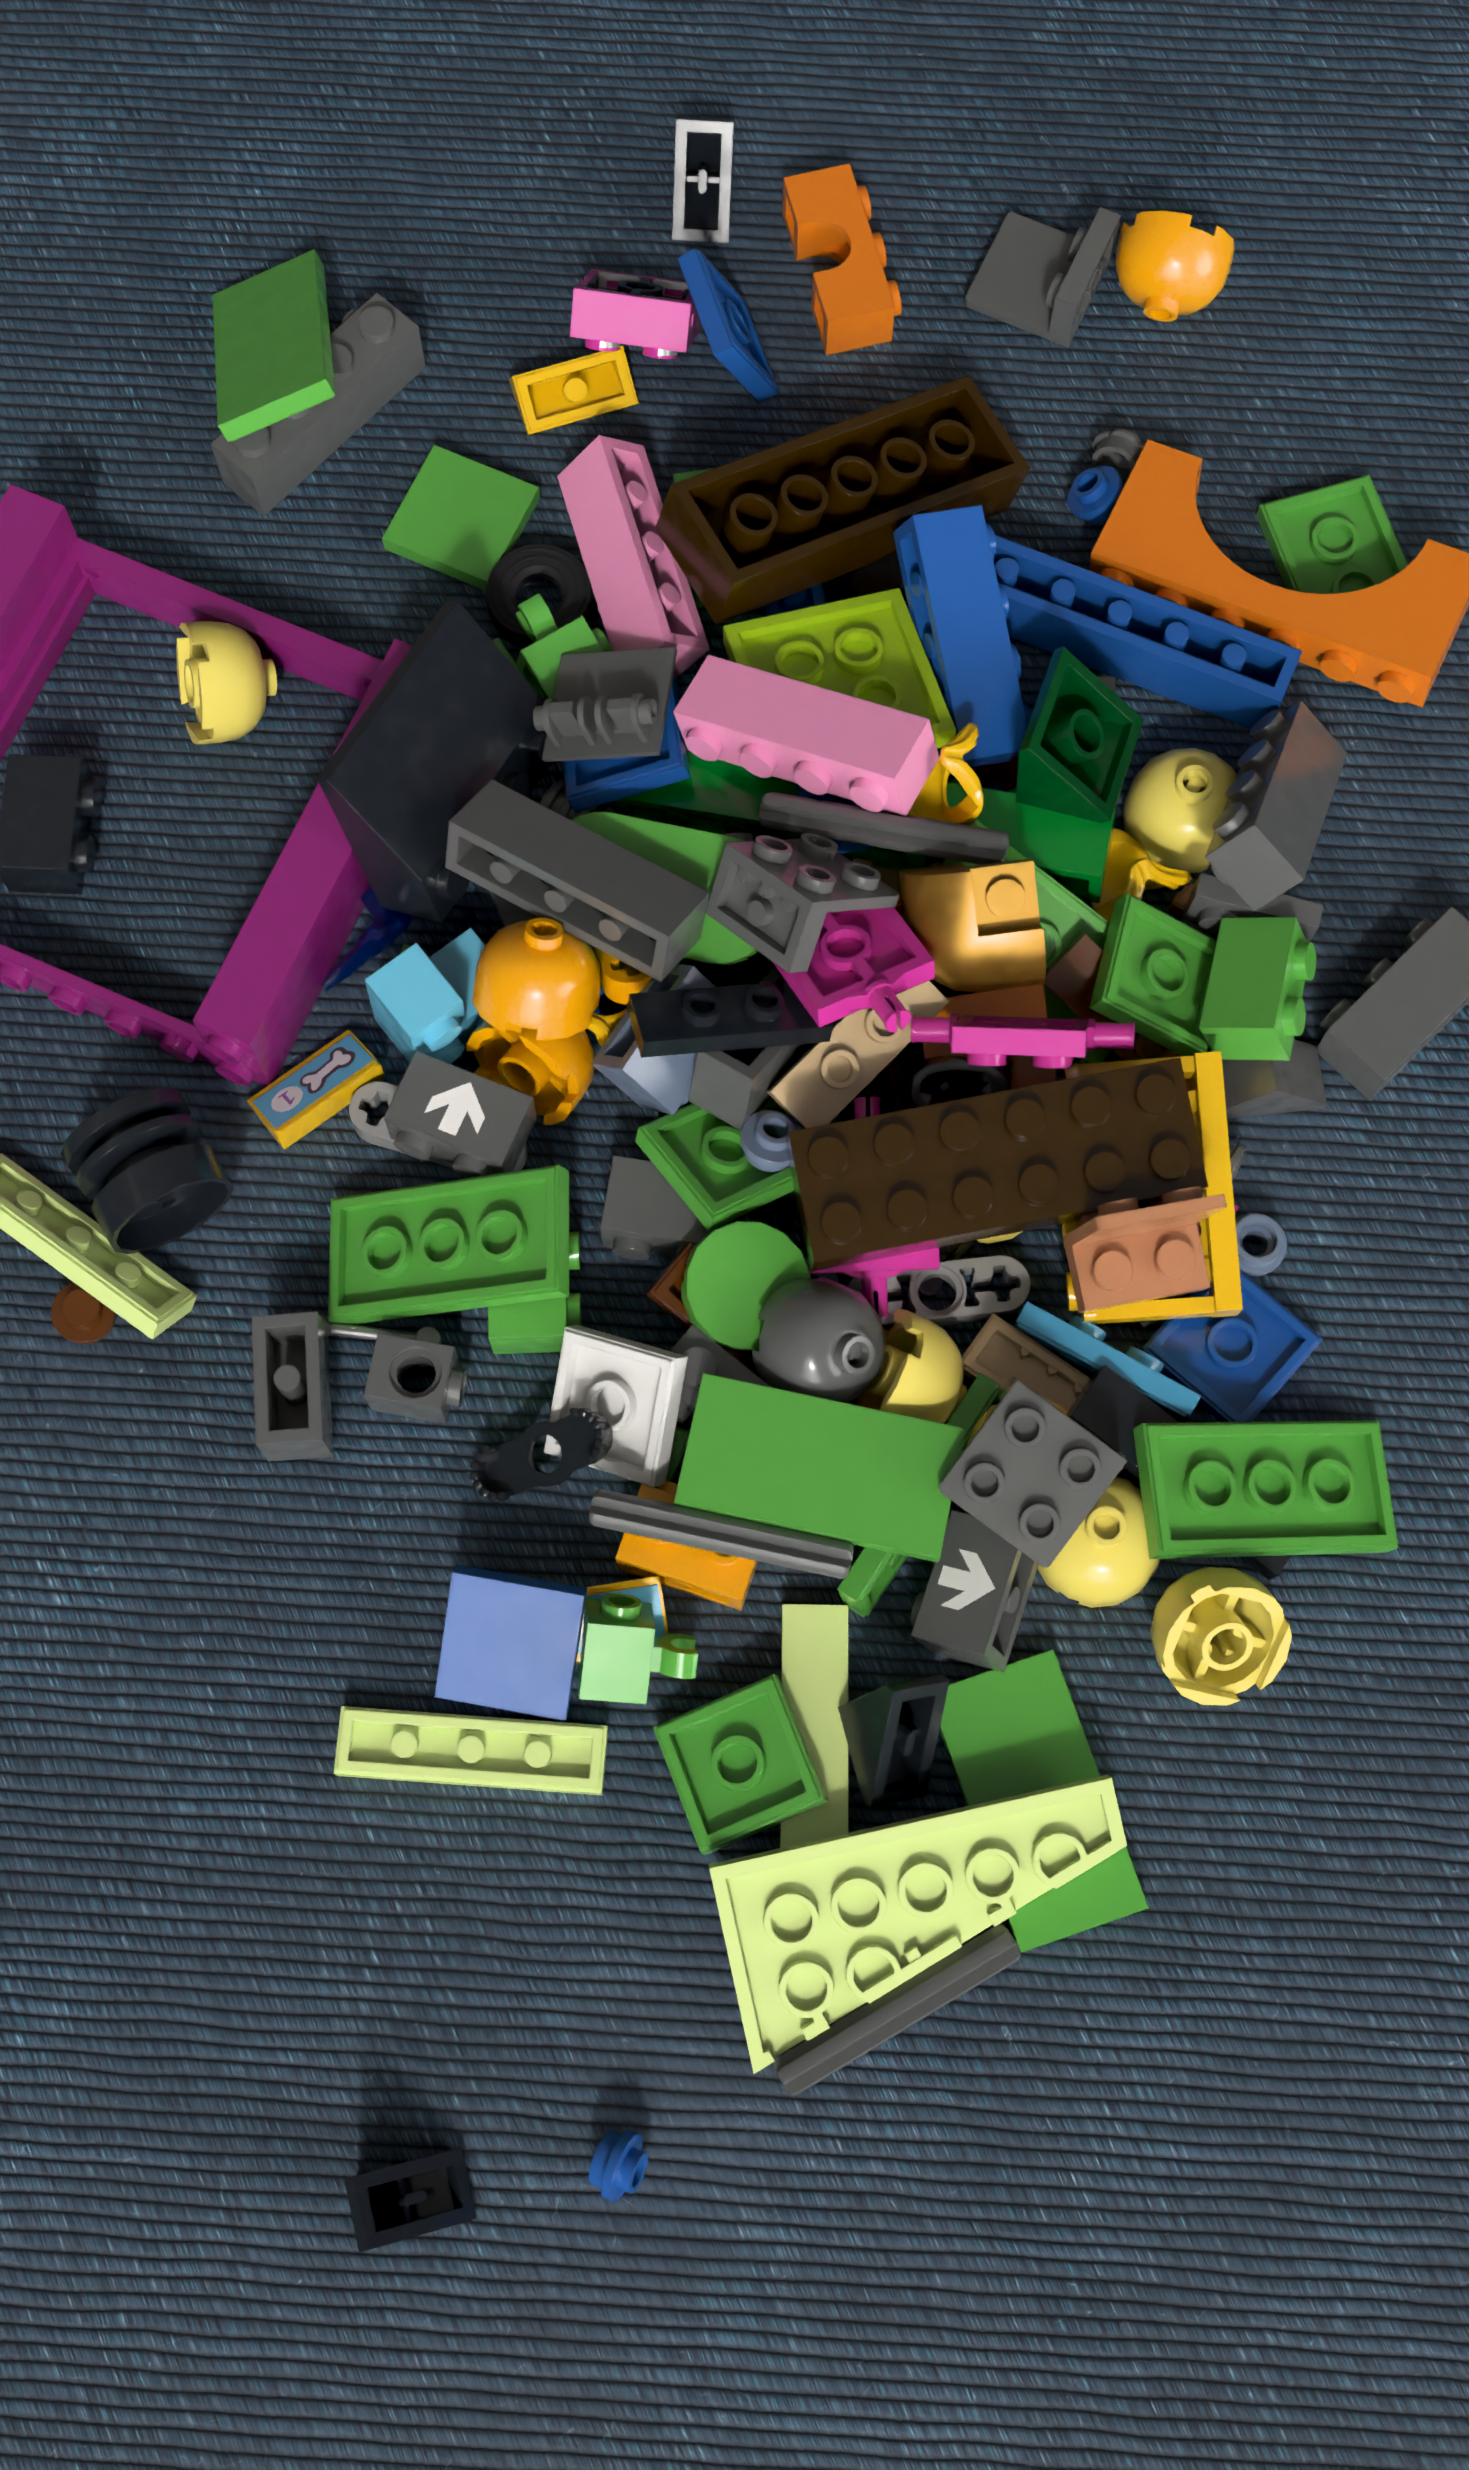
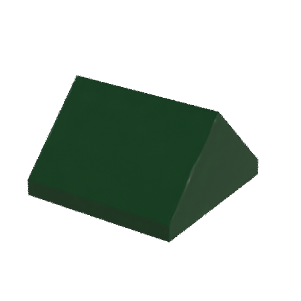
(1076, 743)

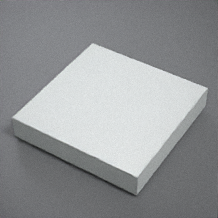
(629, 1386)

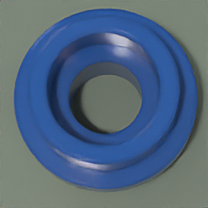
(1095, 494)
(618, 2164)

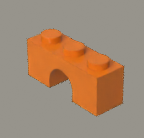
(830, 219)

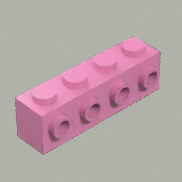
(630, 568)
(807, 735)

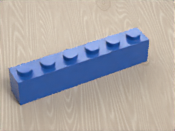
(1142, 637)

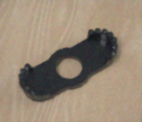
(510, 1467)

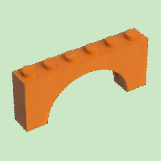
(1374, 636)

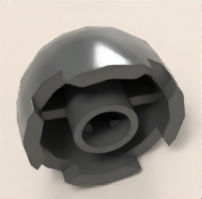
(820, 1340)

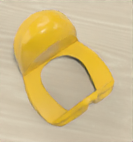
(932, 798)
(1132, 872)

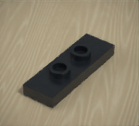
(721, 1019)

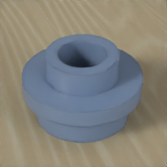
(762, 1150)
(1269, 1234)

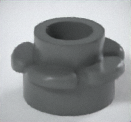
(1117, 450)

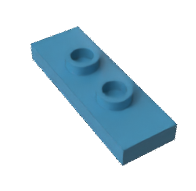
(1084, 1347)

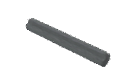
(883, 829)
(721, 1533)
(897, 2010)

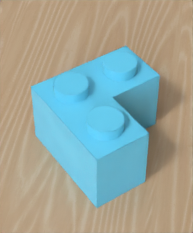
(427, 1000)

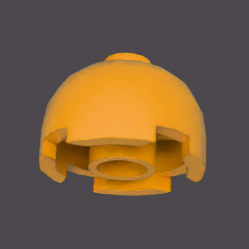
(1171, 265)
(537, 980)
(549, 1070)

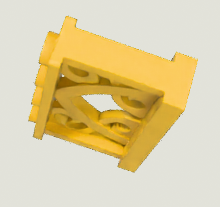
(1217, 1231)

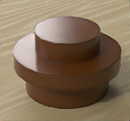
(80, 1315)

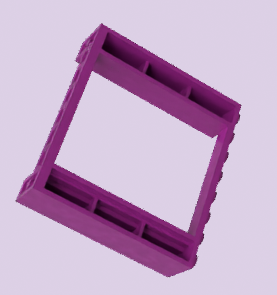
(317, 881)

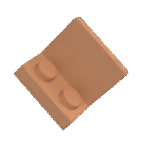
(1140, 1253)

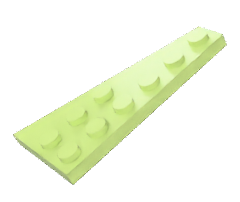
(870, 1908)

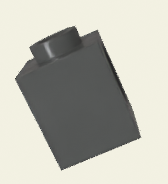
(398, 1356)

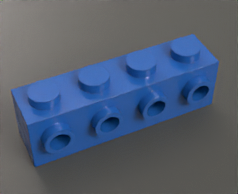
(964, 627)

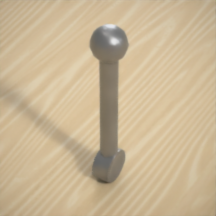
(425, 1334)

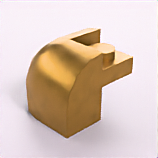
(977, 923)

